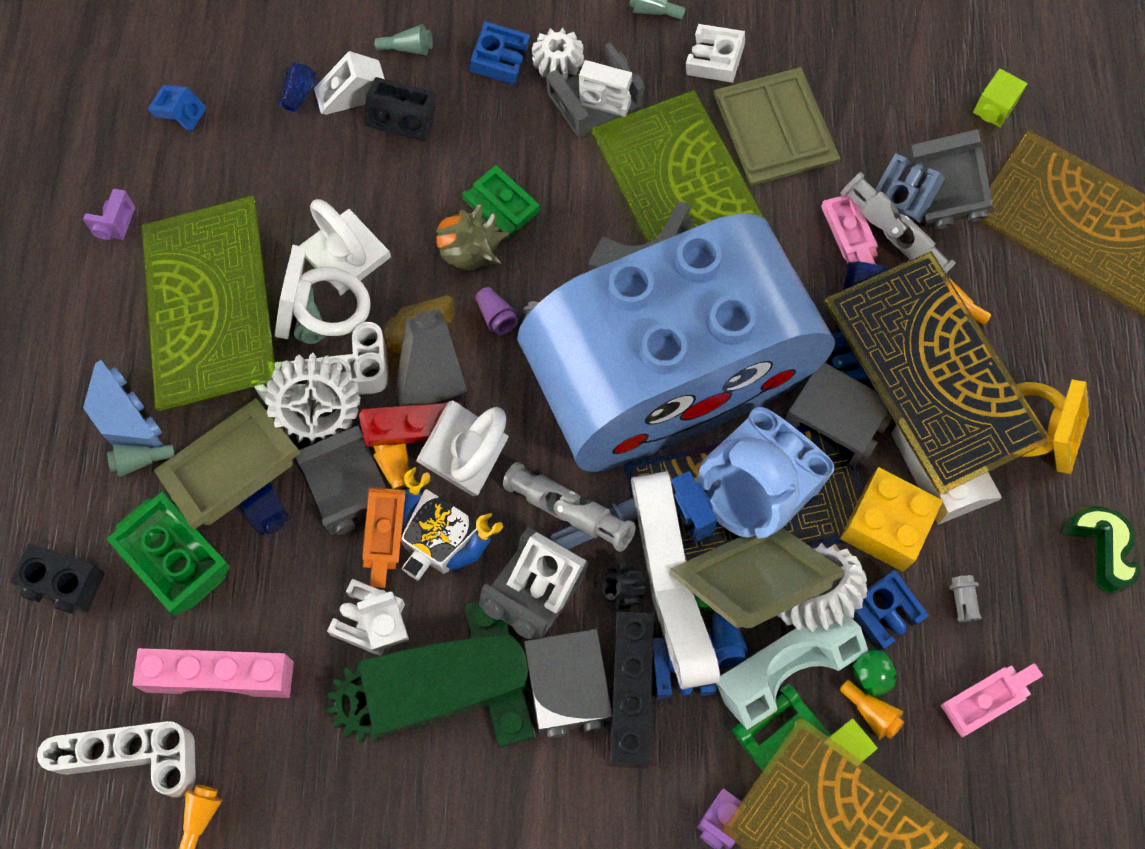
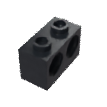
(400, 109)
(59, 573)

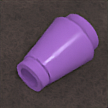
(496, 312)

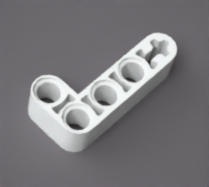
(361, 361)
(117, 753)

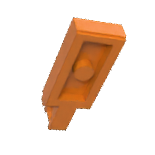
(382, 532)

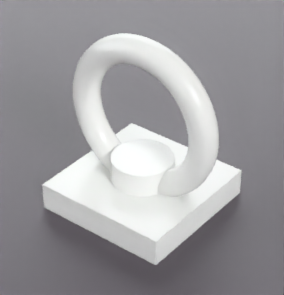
(343, 244)
(296, 295)
(465, 446)

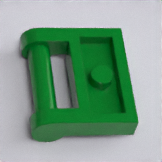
(764, 753)

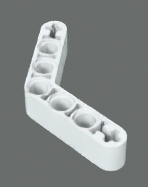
(673, 603)

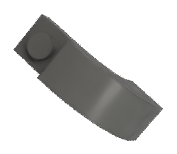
(610, 250)

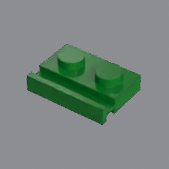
(503, 197)

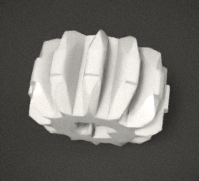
(557, 53)

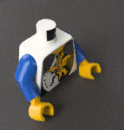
(439, 532)

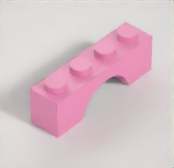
(227, 671)

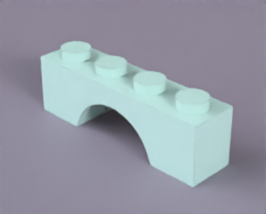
(753, 685)

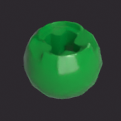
(875, 672)

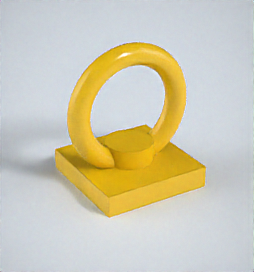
(1066, 421)

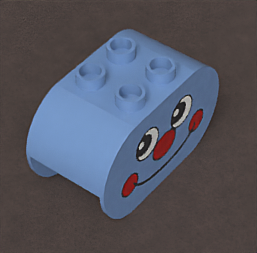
(673, 341)

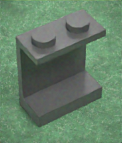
(567, 98)
(841, 411)
(340, 478)
(519, 608)

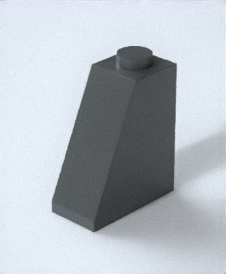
(428, 362)

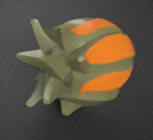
(469, 239)

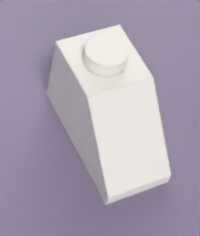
(347, 83)

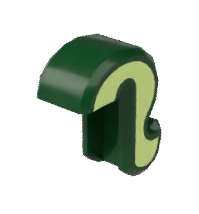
(1113, 543)

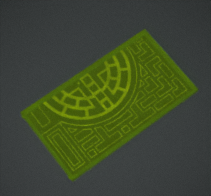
(673, 157)
(207, 304)

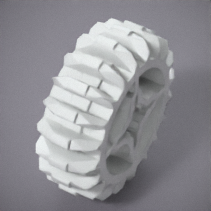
(285, 402)
(836, 602)

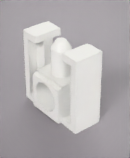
(723, 55)
(605, 88)
(534, 561)
(344, 632)

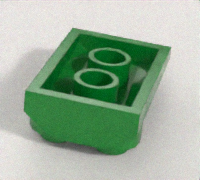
(168, 554)

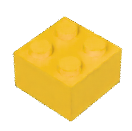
(891, 519)

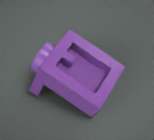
(115, 218)
(715, 818)

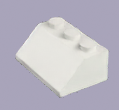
(957, 501)

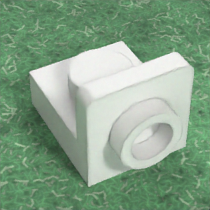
(382, 620)

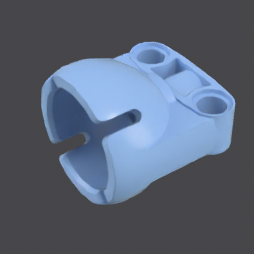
(763, 475)

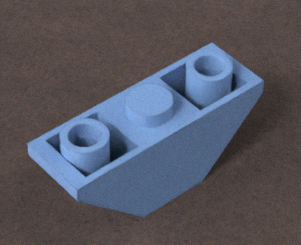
(116, 412)

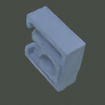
(918, 200)

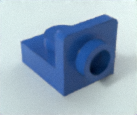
(177, 104)

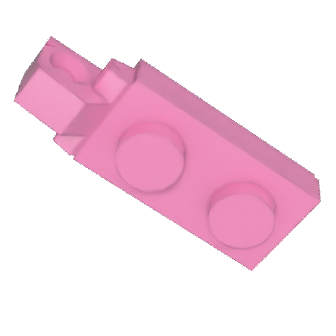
(850, 229)
(989, 698)

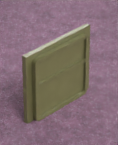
(776, 126)
(227, 465)
(757, 577)

